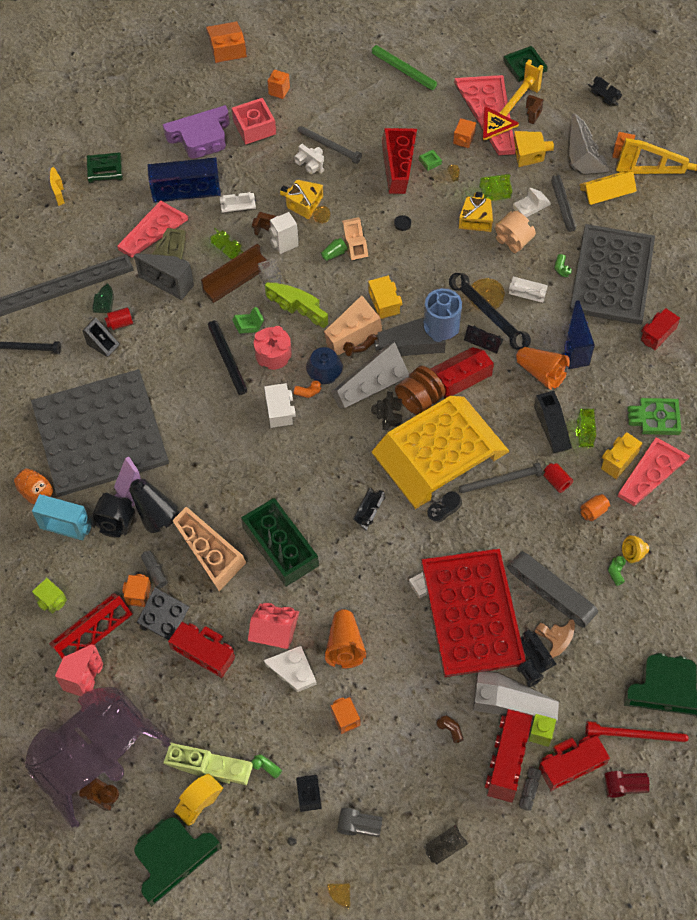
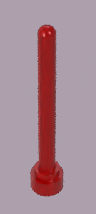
(593, 729)

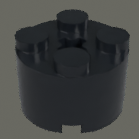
(112, 515)

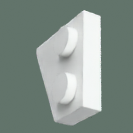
(293, 668)

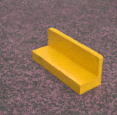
(609, 187)

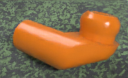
(309, 391)

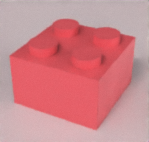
(254, 121)

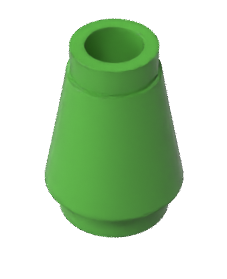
(334, 249)

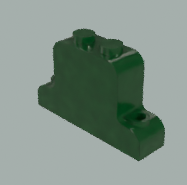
(666, 685)
(171, 856)

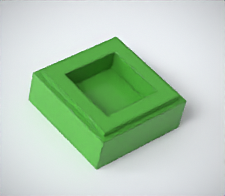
(430, 160)

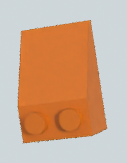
(226, 41)

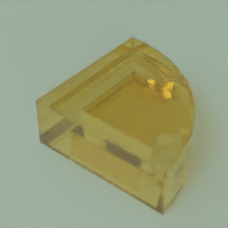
(454, 172)
(340, 894)

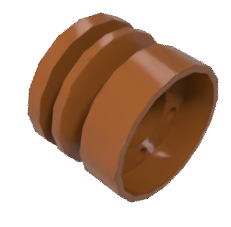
(420, 390)

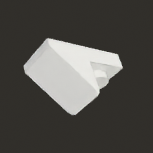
(532, 203)

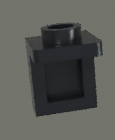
(308, 793)

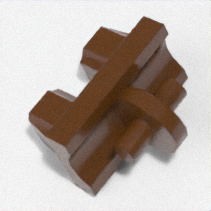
(100, 794)

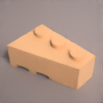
(353, 326)

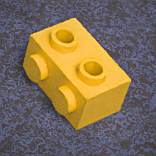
(384, 297)
(621, 455)

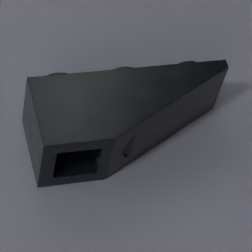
(552, 421)

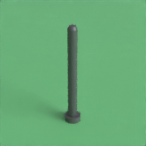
(355, 156)
(536, 469)

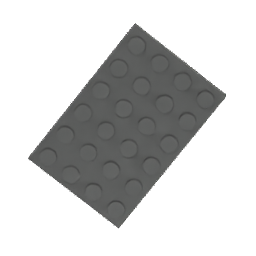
(613, 273)

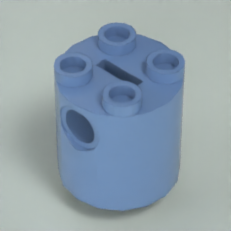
(442, 314)

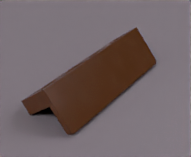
(232, 274)

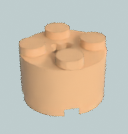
(514, 231)

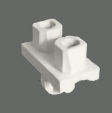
(312, 157)

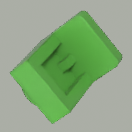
(248, 322)

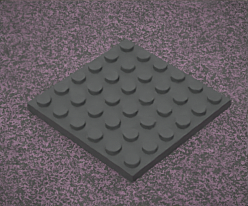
(95, 429)

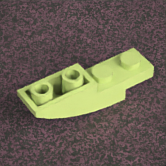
(202, 762)

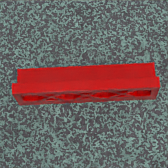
(90, 620)

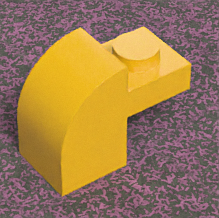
(197, 797)

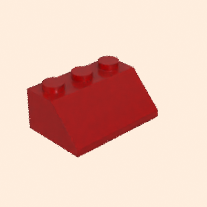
(464, 370)

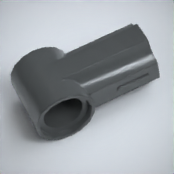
(353, 822)

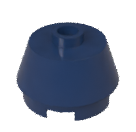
(324, 365)

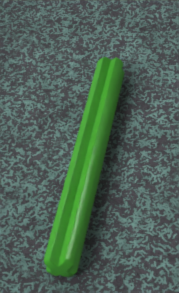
(404, 67)

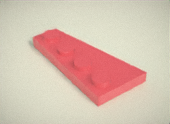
(151, 228)
(654, 467)

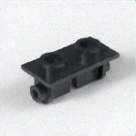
(610, 95)
(483, 339)
(368, 508)
(537, 651)

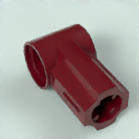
(621, 784)

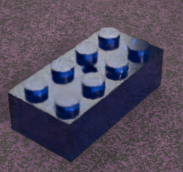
(184, 180)

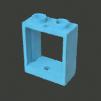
(61, 517)

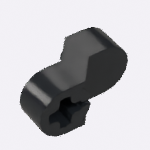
(444, 506)

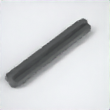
(563, 203)

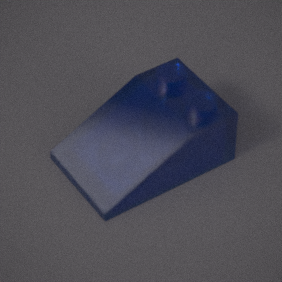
(579, 341)

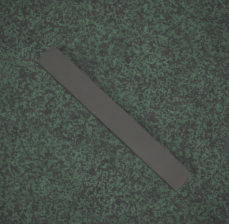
(65, 284)

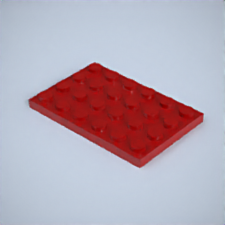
(472, 612)

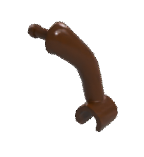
(350, 348)

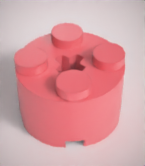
(272, 347)

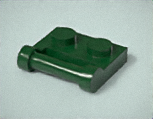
(102, 163)

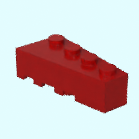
(398, 155)
(510, 755)

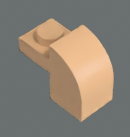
(354, 239)

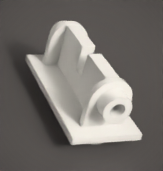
(236, 203)
(528, 289)

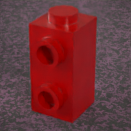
(660, 328)

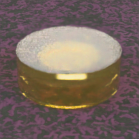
(321, 214)

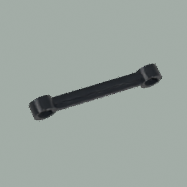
(489, 310)

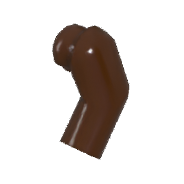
(452, 726)

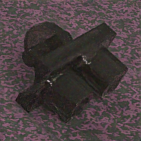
(384, 411)
(445, 845)

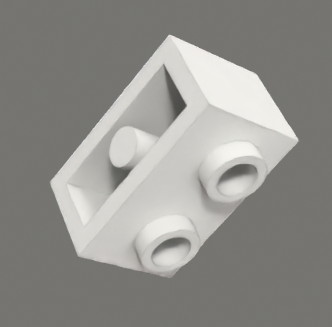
(283, 233)
(278, 405)

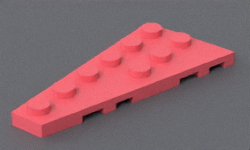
(490, 93)

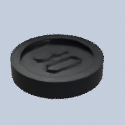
(402, 223)

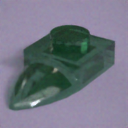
(103, 300)

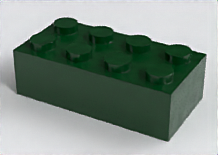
(280, 542)

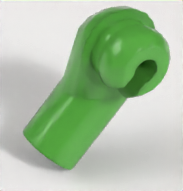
(559, 266)

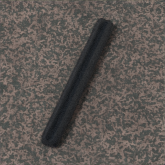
(227, 357)

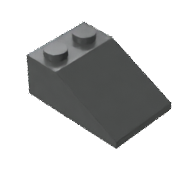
(166, 273)

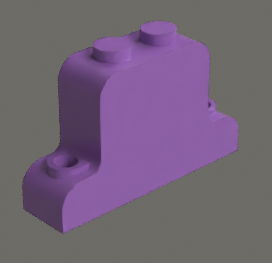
(199, 133)

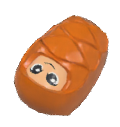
(32, 484)

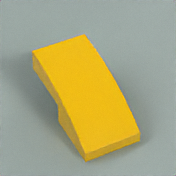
(57, 186)

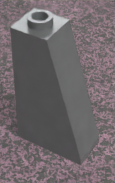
(410, 339)

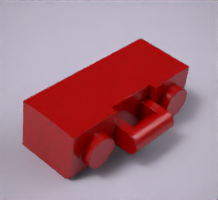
(200, 650)
(567, 767)

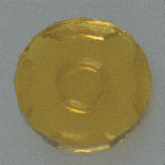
(490, 290)

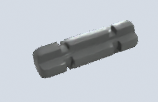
(530, 789)

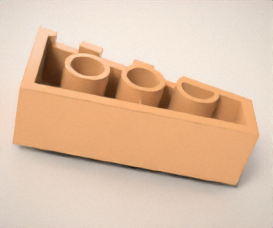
(213, 552)

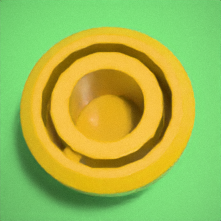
(634, 549)

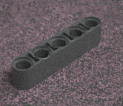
(552, 589)

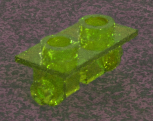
(221, 239)

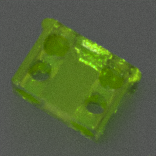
(496, 187)
(586, 428)

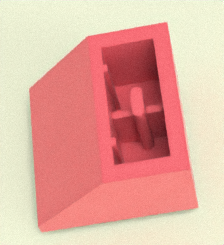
(273, 625)
(78, 670)

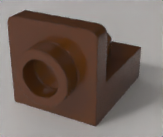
(534, 108)
(262, 221)

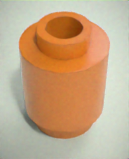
(595, 507)

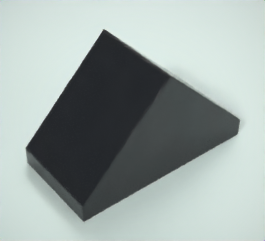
(99, 338)

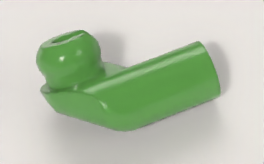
(615, 568)
(261, 761)

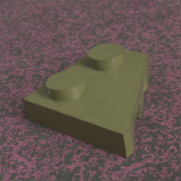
(171, 243)

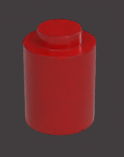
(118, 319)
(557, 477)

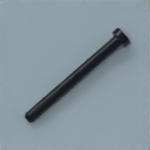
(55, 347)

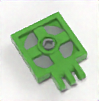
(656, 416)

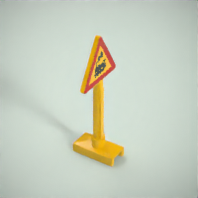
(498, 123)

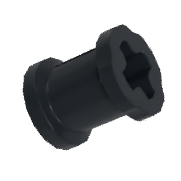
(530, 673)

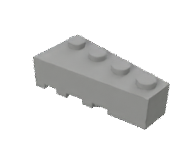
(375, 375)

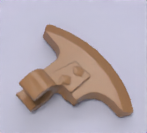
(558, 636)

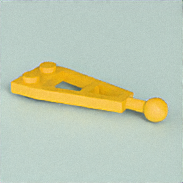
(630, 154)

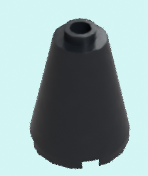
(152, 505)

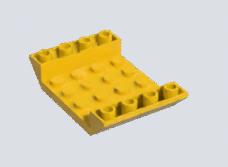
(436, 448)

